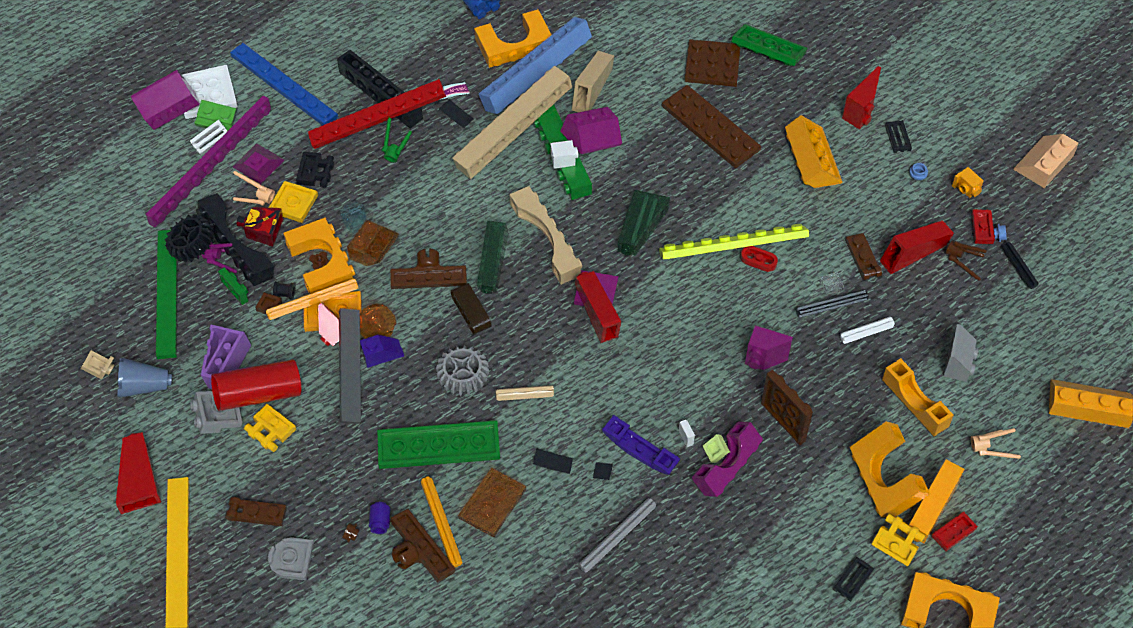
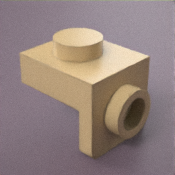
(97, 365)

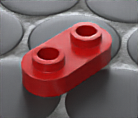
(759, 258)

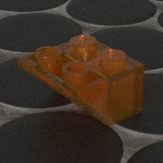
(371, 243)

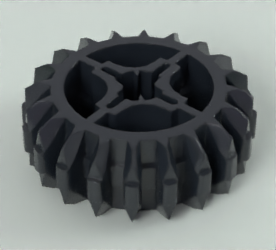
(189, 238)

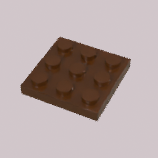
(712, 63)
(786, 407)

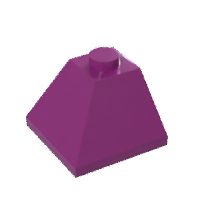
(258, 163)

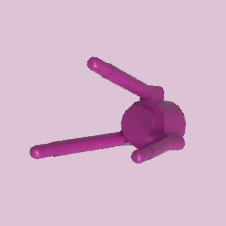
(215, 253)

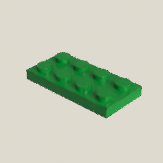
(769, 45)

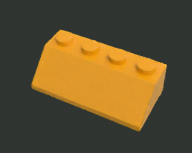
(812, 153)
(1091, 403)

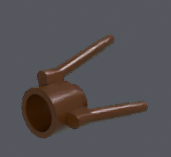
(957, 250)

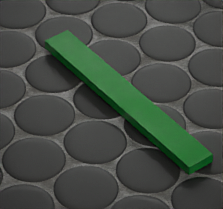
(166, 301)

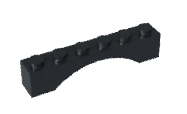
(253, 264)

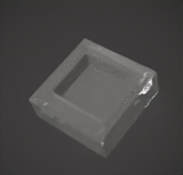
(831, 283)

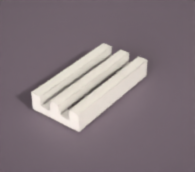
(206, 132)

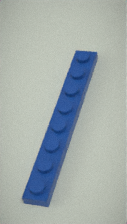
(284, 84)

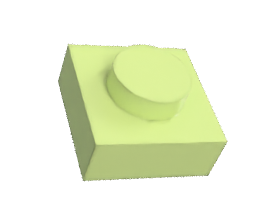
(716, 448)

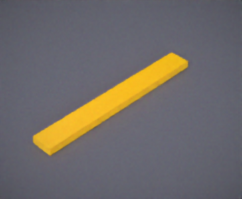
(177, 554)

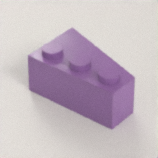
(224, 352)

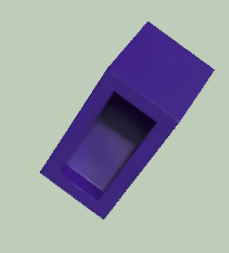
(380, 350)

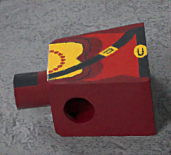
(262, 224)

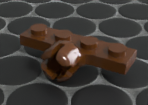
(428, 273)
(418, 547)

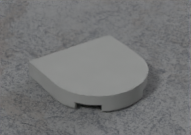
(291, 558)

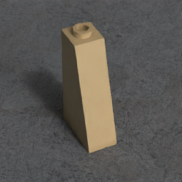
(592, 81)

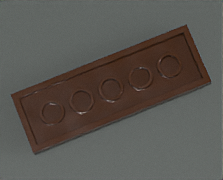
(711, 126)

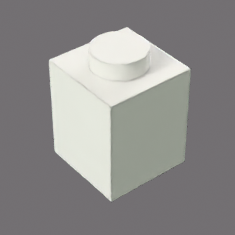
(563, 154)

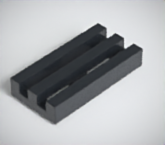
(900, 147)
(844, 592)

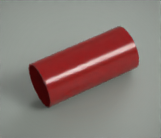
(256, 384)

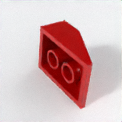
(860, 101)

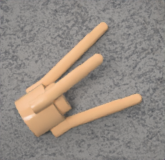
(263, 193)
(982, 442)

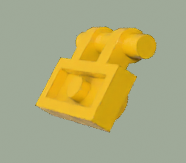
(274, 423)
(894, 544)

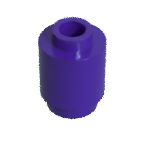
(379, 518)

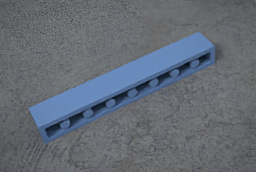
(535, 65)

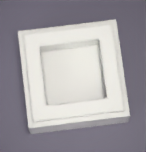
(686, 433)

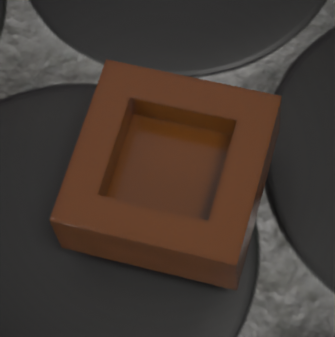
(267, 301)

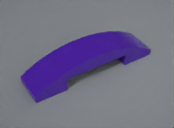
(638, 447)

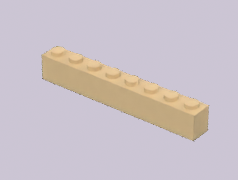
(512, 122)

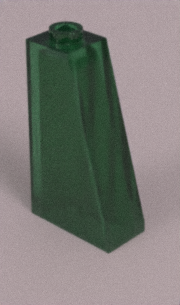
(642, 218)
(492, 256)

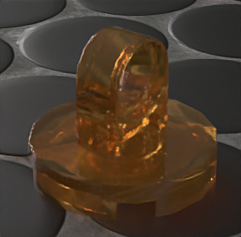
(377, 320)

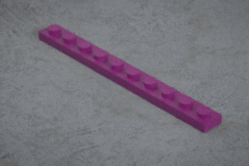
(206, 164)

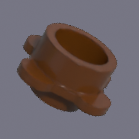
(319, 264)

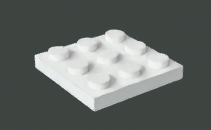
(212, 86)

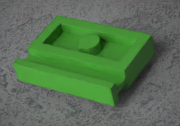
(211, 112)

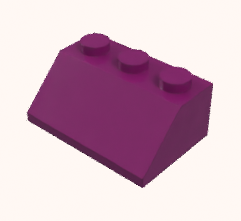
(165, 99)
(592, 130)

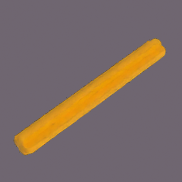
(311, 299)
(441, 521)

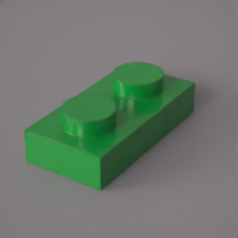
(230, 281)

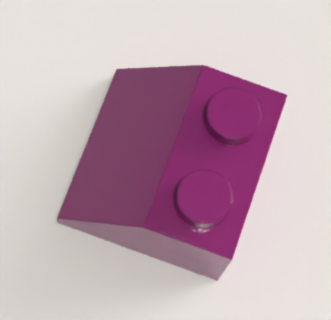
(767, 348)

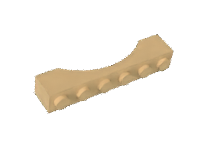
(527, 207)

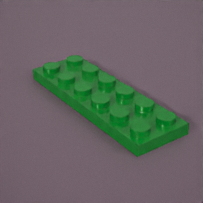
(438, 444)

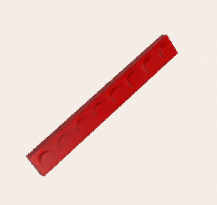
(377, 114)

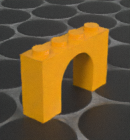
(499, 52)
(320, 236)
(869, 455)
(926, 590)

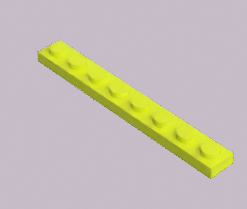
(726, 242)

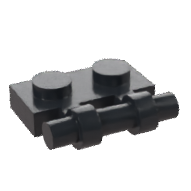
(309, 168)

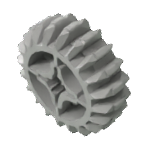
(462, 363)

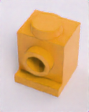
(968, 182)

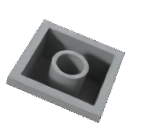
(961, 355)

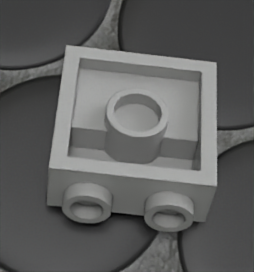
(207, 416)

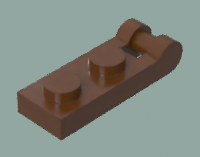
(863, 256)
(256, 512)

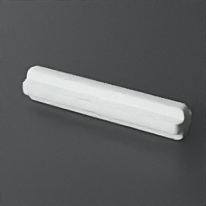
(866, 330)

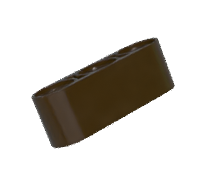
(471, 308)

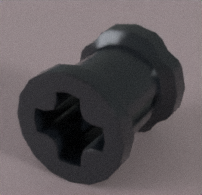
(284, 290)

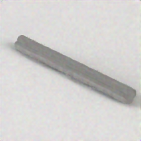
(617, 535)

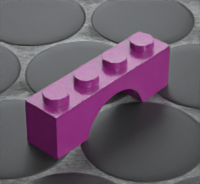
(742, 442)

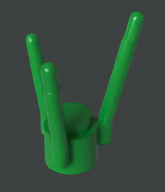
(393, 151)

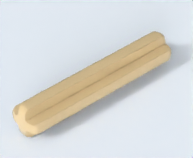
(524, 392)

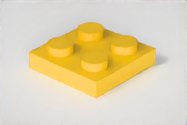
(294, 201)

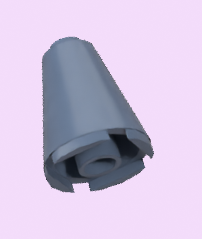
(141, 378)

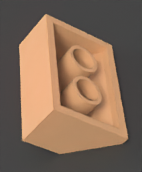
(1047, 158)

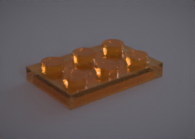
(492, 502)

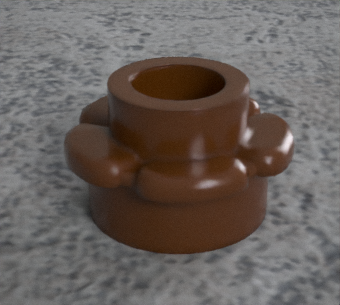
(351, 532)

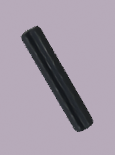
(1020, 265)

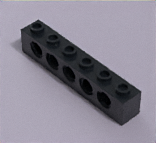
(374, 84)

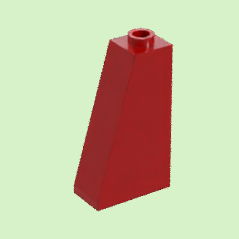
(915, 245)
(598, 306)
(136, 477)

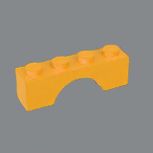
(902, 382)

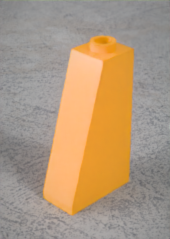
(940, 494)

